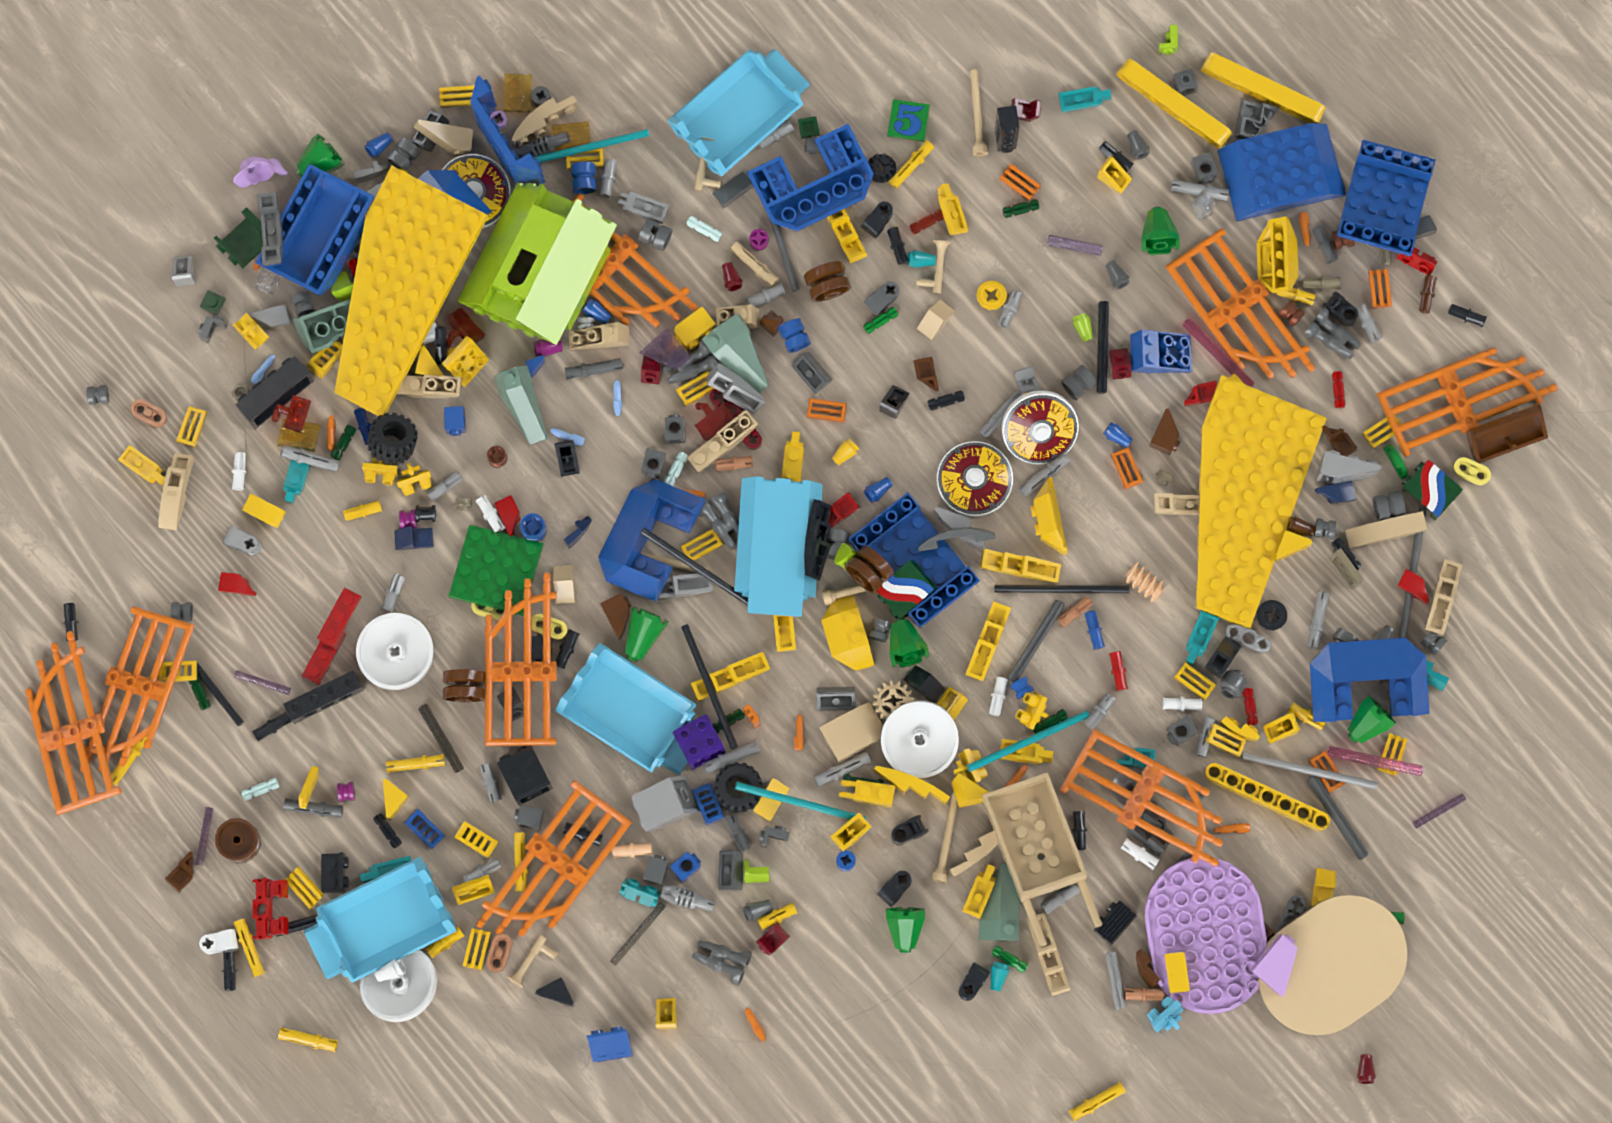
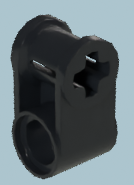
(876, 221)
(1338, 307)
(910, 830)
(892, 890)
(974, 979)

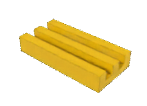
(442, 90)
(587, 158)
(683, 396)
(1376, 426)
(198, 430)
(716, 538)
(1181, 672)
(1212, 733)
(1397, 739)
(308, 787)
(472, 887)
(302, 890)
(469, 947)

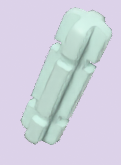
(704, 228)
(676, 468)
(260, 789)

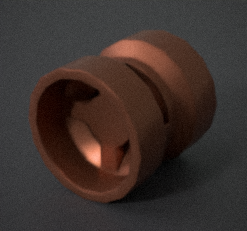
(1338, 242)
(1292, 313)
(497, 456)

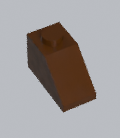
(1166, 435)
(617, 613)

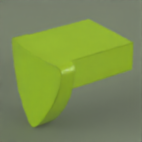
(342, 287)
(844, 554)
(755, 874)

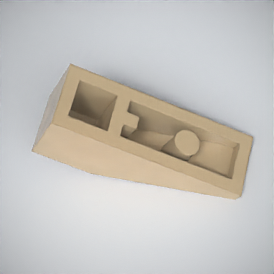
(449, 137)

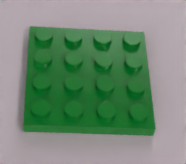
(493, 565)

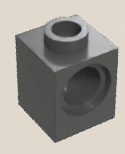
(1185, 82)
(1204, 160)
(674, 437)
(653, 455)
(1185, 723)
(529, 817)
(656, 870)

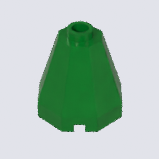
(319, 155)
(1159, 233)
(906, 644)
(1369, 721)
(905, 926)

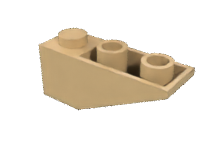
(600, 337)

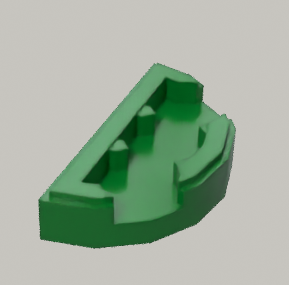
(1396, 461)

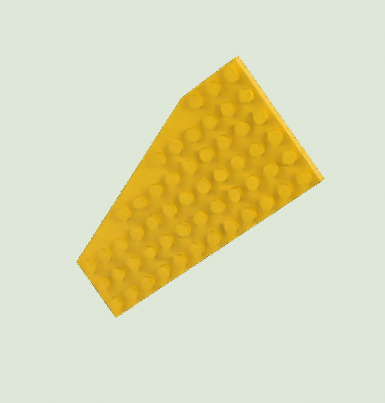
(404, 271)
(1248, 487)

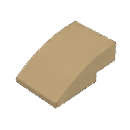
(852, 731)

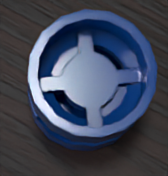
(584, 181)
(794, 335)
(533, 527)

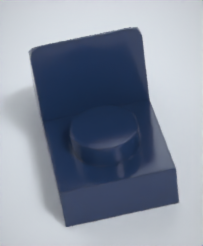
(412, 538)

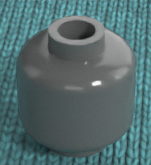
(1233, 684)

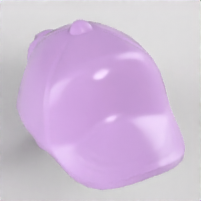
(256, 170)

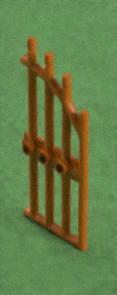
(622, 249)
(1234, 306)
(1457, 399)
(520, 671)
(136, 684)
(71, 733)
(1141, 795)
(557, 860)

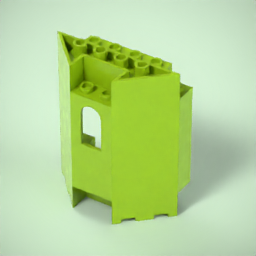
(570, 256)

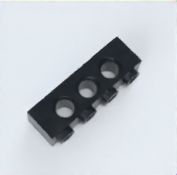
(1006, 129)
(323, 697)

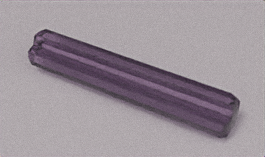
(1075, 245)

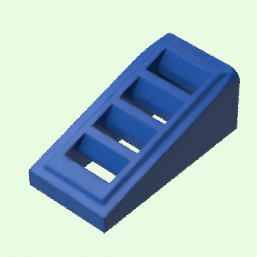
(423, 818)
(712, 819)

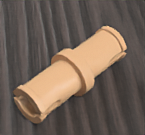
(632, 850)

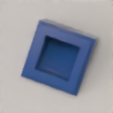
(535, 364)

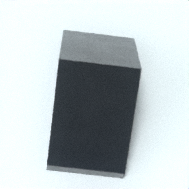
(893, 402)
(567, 458)
(924, 683)
(557, 992)

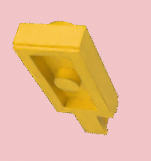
(951, 210)
(793, 458)
(142, 465)
(1030, 754)
(980, 893)

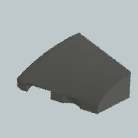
(1253, 118)
(1152, 841)

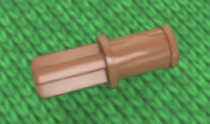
(734, 463)
(1075, 611)
(1143, 994)

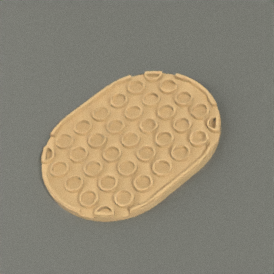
(1343, 967)

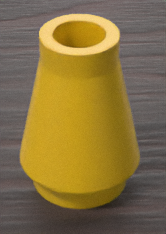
(845, 451)

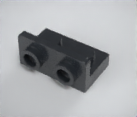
(333, 873)

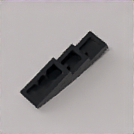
(815, 541)

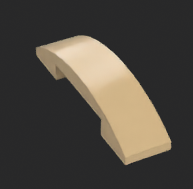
(1176, 504)

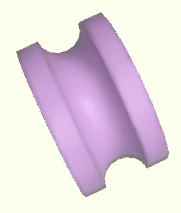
(503, 117)

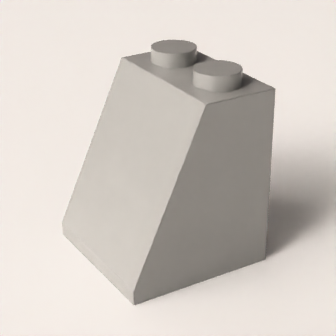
(665, 803)

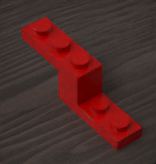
(331, 636)

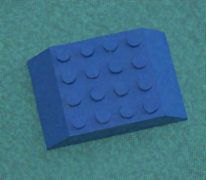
(1281, 170)
(320, 229)

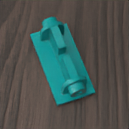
(648, 893)

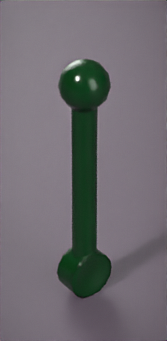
(847, 777)

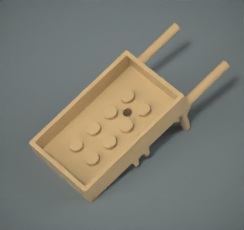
(1030, 826)

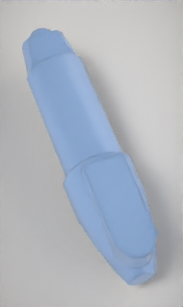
(259, 374)
(617, 403)
(578, 440)

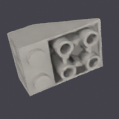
(1338, 468)

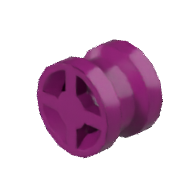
(758, 235)
(407, 519)
(346, 791)

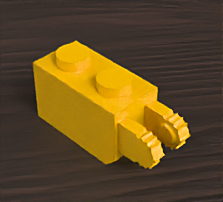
(694, 328)
(869, 793)

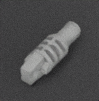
(686, 898)

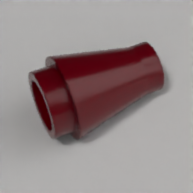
(731, 277)
(1366, 1070)

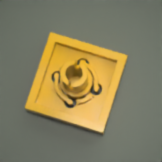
(462, 358)

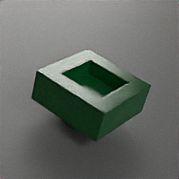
(808, 127)
(212, 302)

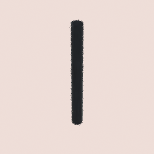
(219, 696)

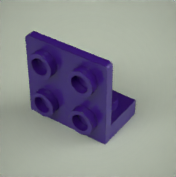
(699, 741)

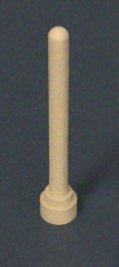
(980, 147)
(831, 596)
(940, 873)

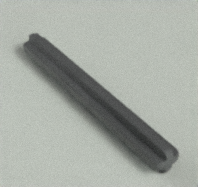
(1036, 641)
(1338, 818)

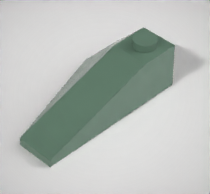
(520, 398)

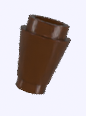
(1300, 527)

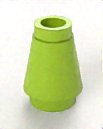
(1083, 326)

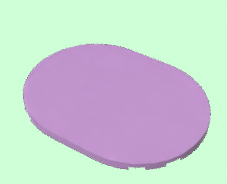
(1217, 924)

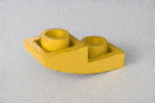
(264, 510)
(1247, 732)

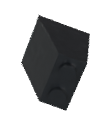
(524, 775)

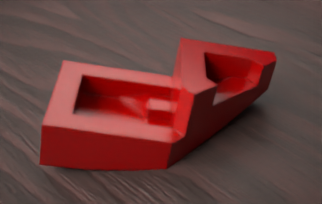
(1201, 393)
(842, 509)
(509, 513)
(235, 584)
(1414, 585)

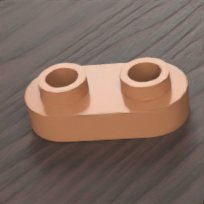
(149, 413)
(498, 953)

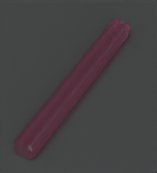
(1216, 351)
(1375, 761)

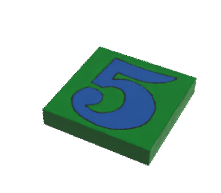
(908, 120)

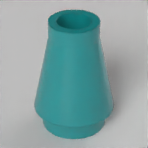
(920, 259)
(999, 973)

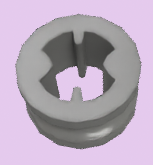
(585, 322)

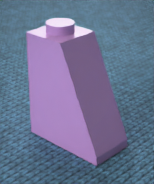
(1276, 963)

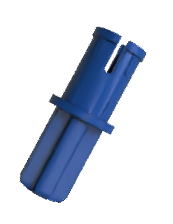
(1094, 630)

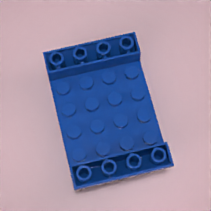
(483, 105)
(1386, 197)
(897, 536)

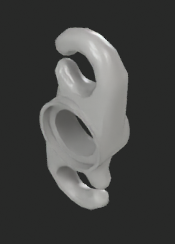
(1239, 637)

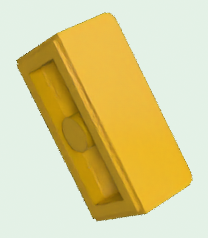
(952, 702)
(767, 807)
(1177, 972)

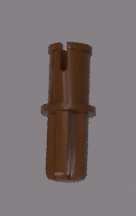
(1427, 294)

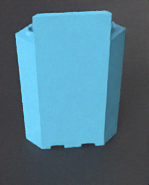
(739, 108)
(773, 544)
(628, 710)
(379, 922)

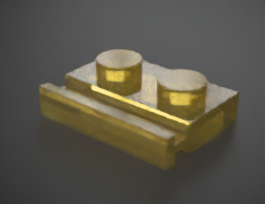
(517, 92)
(578, 132)
(305, 440)

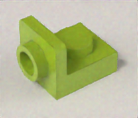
(1171, 41)

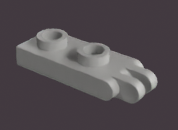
(643, 206)

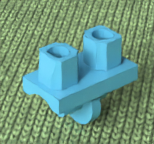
(1168, 1018)

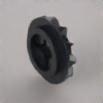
(889, 171)
(1280, 612)

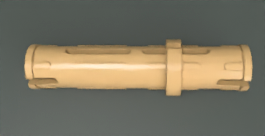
(761, 270)

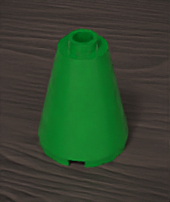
(642, 633)

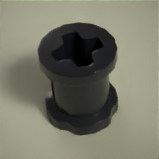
(425, 513)

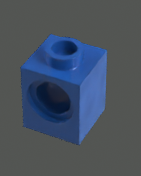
(454, 420)
(680, 873)

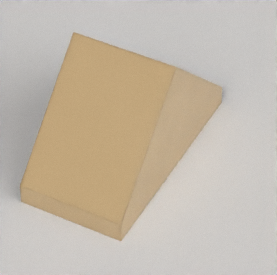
(935, 319)
(564, 584)

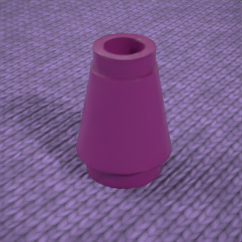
(546, 348)

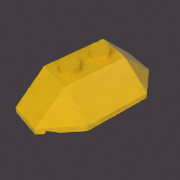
(1277, 255)
(1048, 518)
(847, 634)

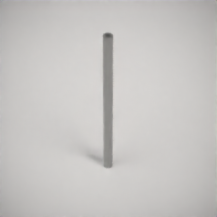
(1310, 770)

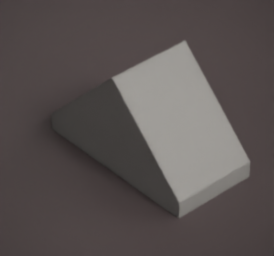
(183, 271)

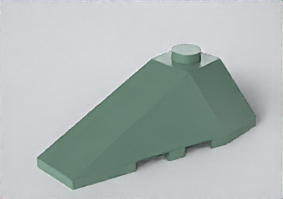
(323, 326)
(735, 350)
(1002, 910)

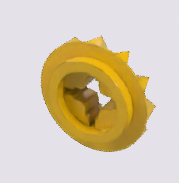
(991, 286)

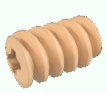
(1144, 582)

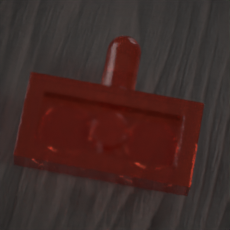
(463, 327)
(295, 413)
(714, 419)

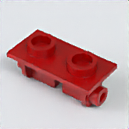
(1423, 263)

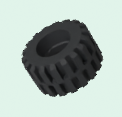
(392, 426)
(730, 772)

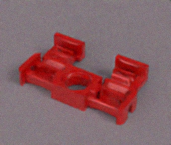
(265, 922)

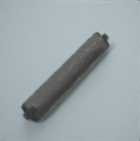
(441, 738)

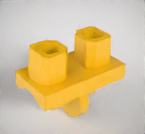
(251, 331)
(379, 468)
(406, 482)
(1034, 709)
(965, 758)

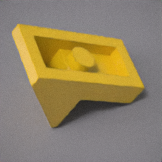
(1323, 885)

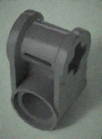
(880, 300)

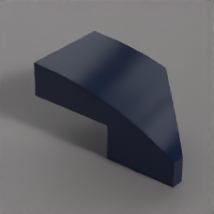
(1338, 492)
(582, 527)

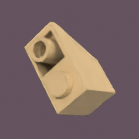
(748, 313)

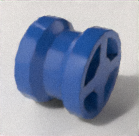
(1021, 687)
(845, 864)

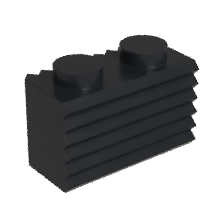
(1115, 922)

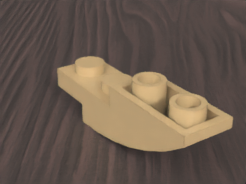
(535, 123)
(430, 386)
(723, 441)
(174, 491)

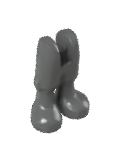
(1338, 336)
(692, 370)
(724, 527)
(718, 954)

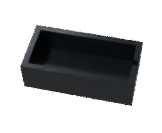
(275, 390)

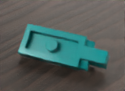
(1082, 98)
(295, 480)
(1201, 635)
(382, 868)

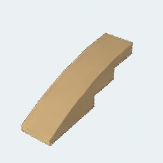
(1386, 530)
(1443, 597)
(987, 844)
(1049, 958)

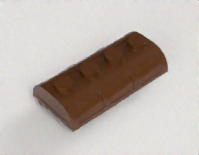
(1507, 434)

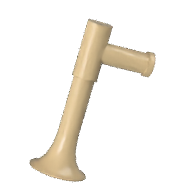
(700, 178)
(938, 277)
(538, 946)

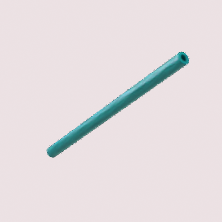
(592, 146)
(1027, 741)
(794, 801)

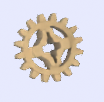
(892, 694)

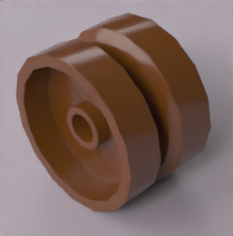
(827, 281)
(869, 569)
(463, 685)
(227, 836)

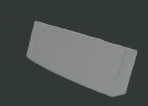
(735, 388)
(953, 520)
(684, 586)

